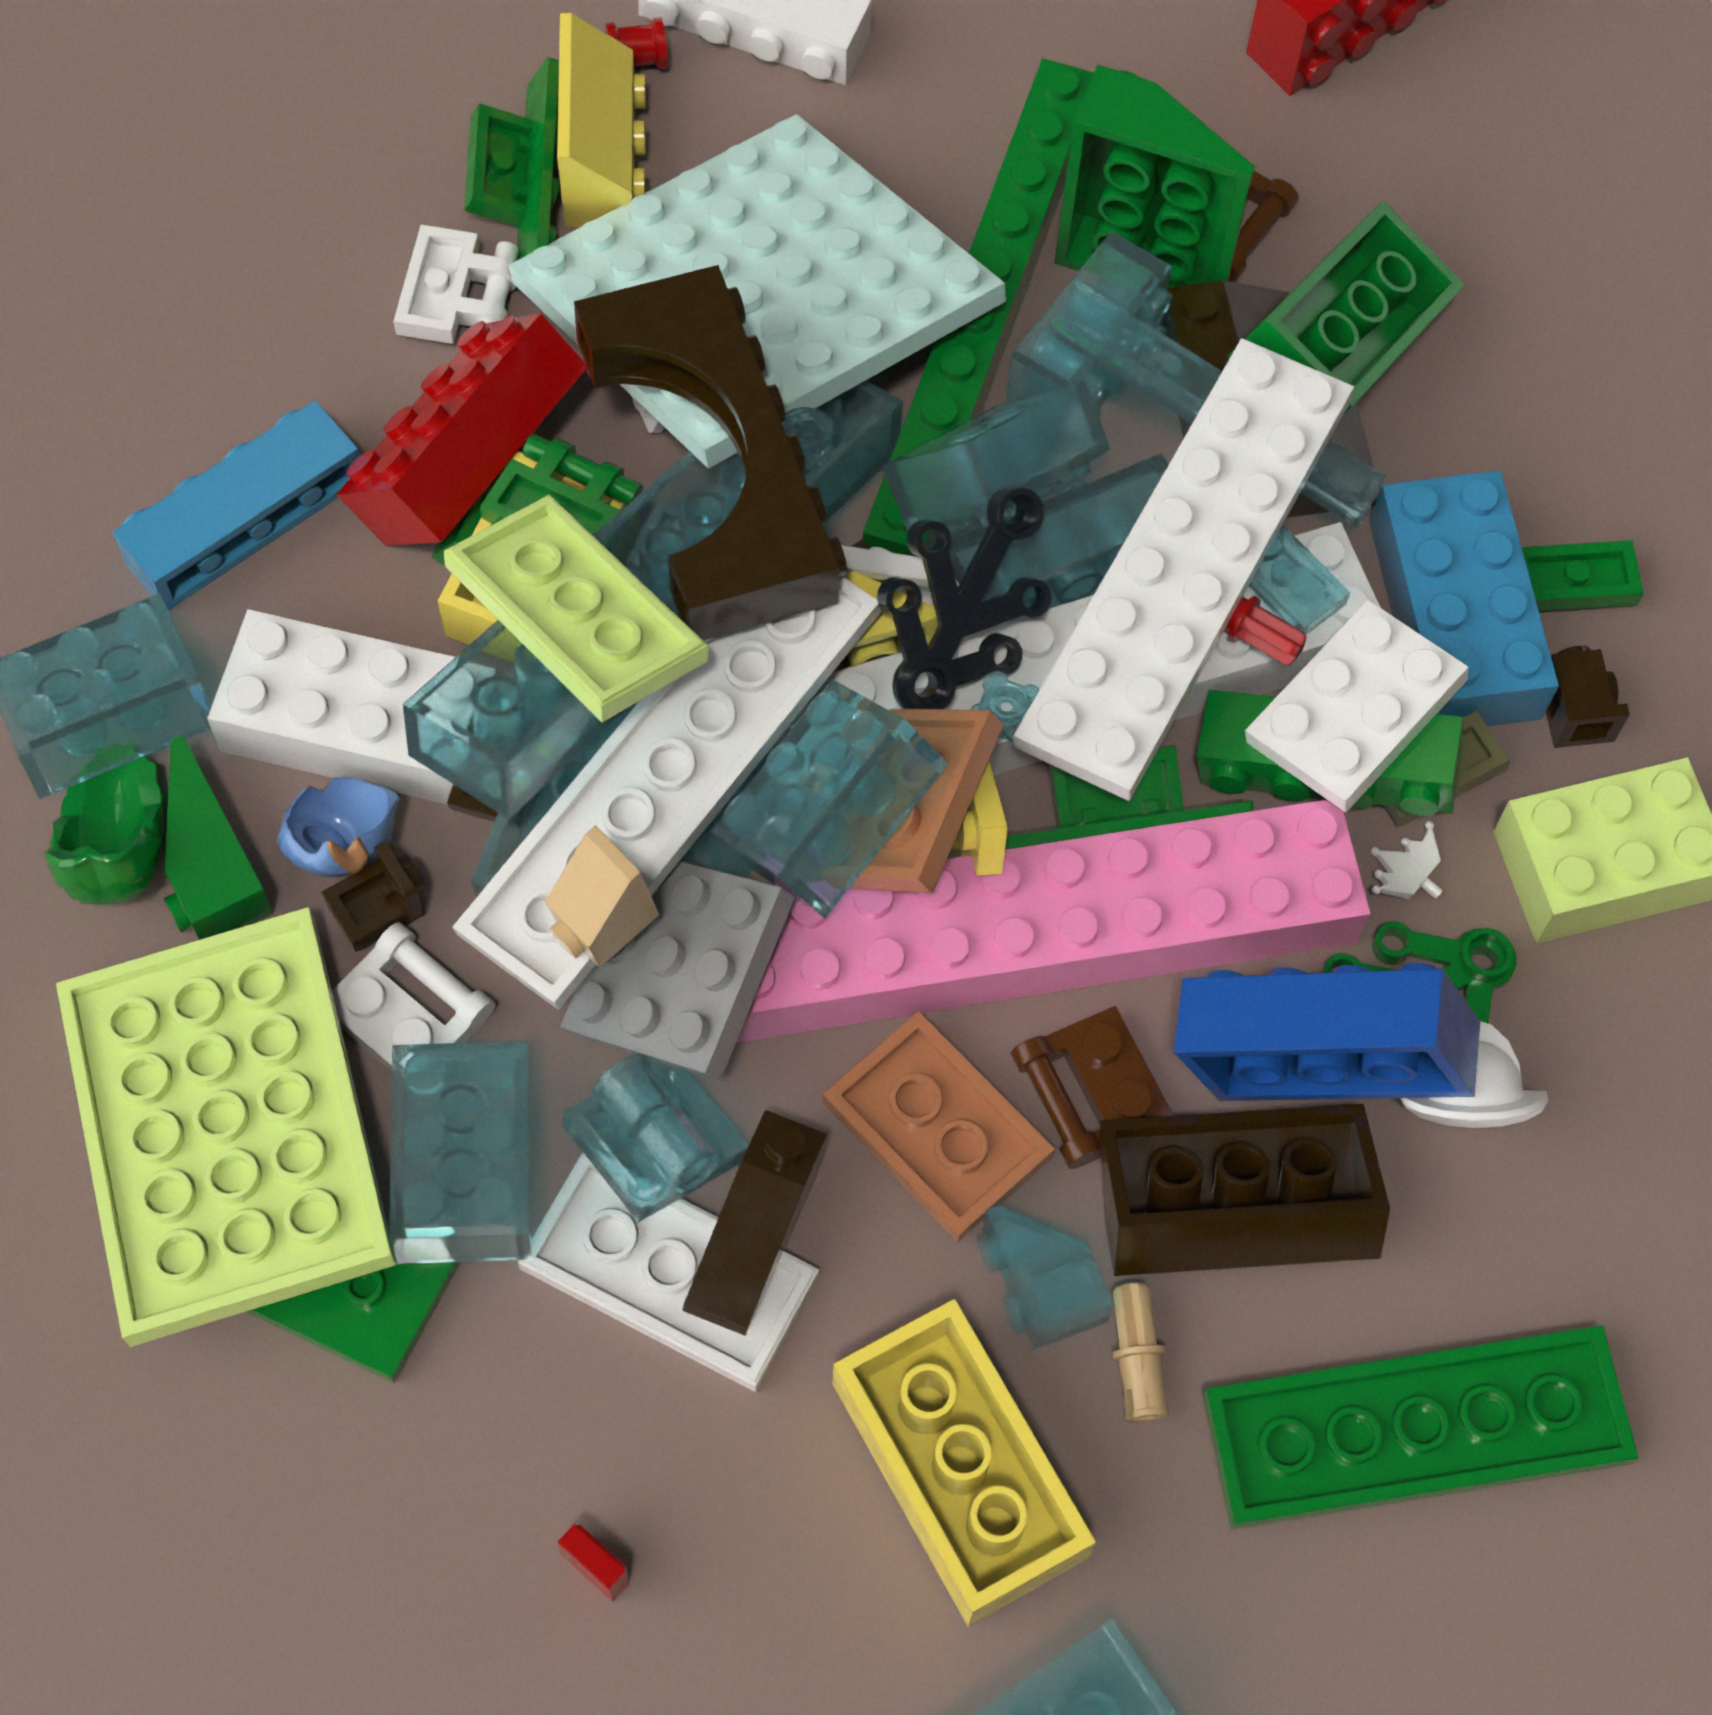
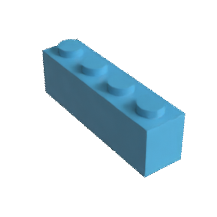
(237, 505)

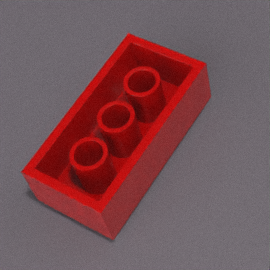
(1308, 38)
(461, 430)

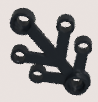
(960, 607)

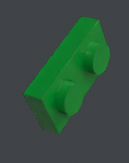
(1584, 575)

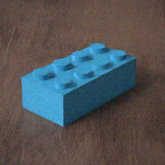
(1465, 586)

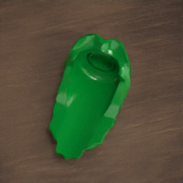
(109, 835)

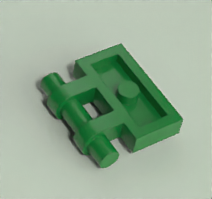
(523, 485)

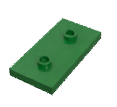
(368, 1317)

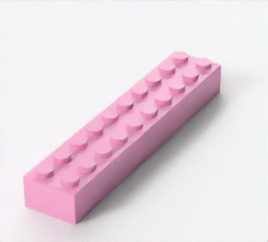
(1070, 919)

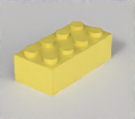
(962, 1462)

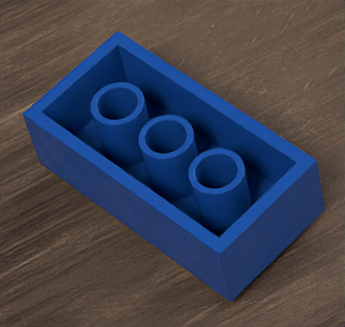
(1329, 1034)

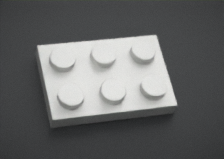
(1356, 705)

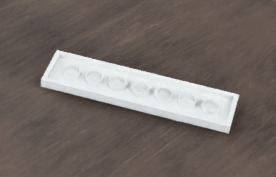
(1183, 569)
(663, 778)

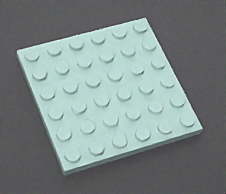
(821, 251)

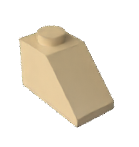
(599, 900)

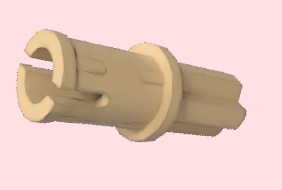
(1139, 1354)

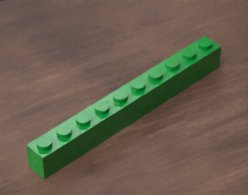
(1009, 246)

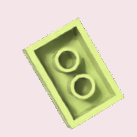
(1609, 849)

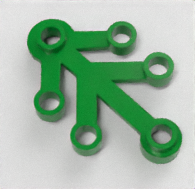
(1449, 952)

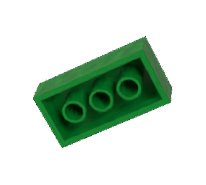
(1361, 303)

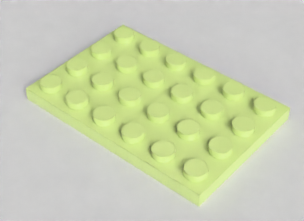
(222, 1127)

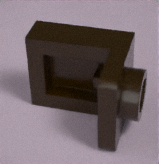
(376, 897)

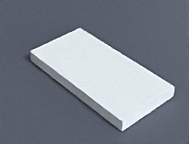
(645, 1270)

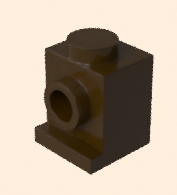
(1585, 701)

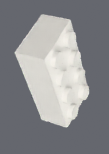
(324, 703)

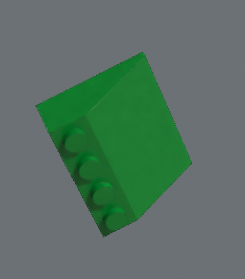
(1152, 178)

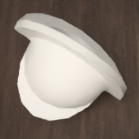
(1498, 1091)

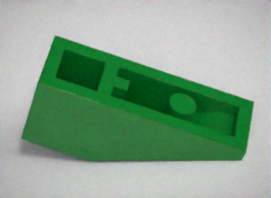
(204, 858)

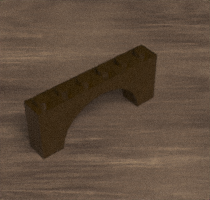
(772, 547)

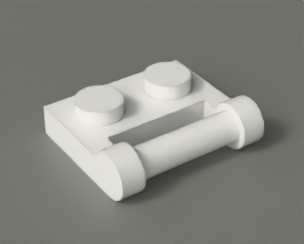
(384, 1015)

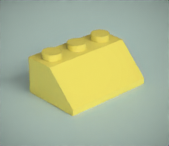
(597, 122)

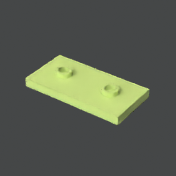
(576, 607)

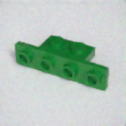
(514, 161)
(1092, 811)

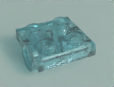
(653, 1134)

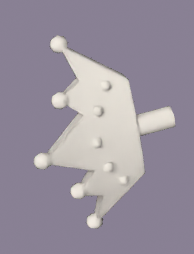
(1410, 868)

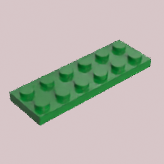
(1418, 1426)

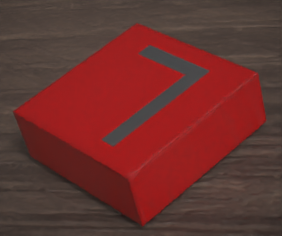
(594, 1561)

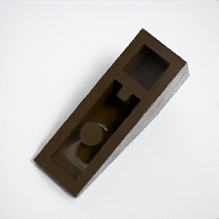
(755, 1222)

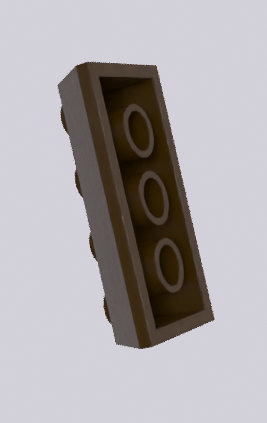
(1242, 1190)

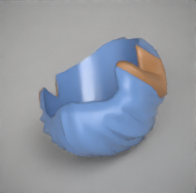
(337, 826)

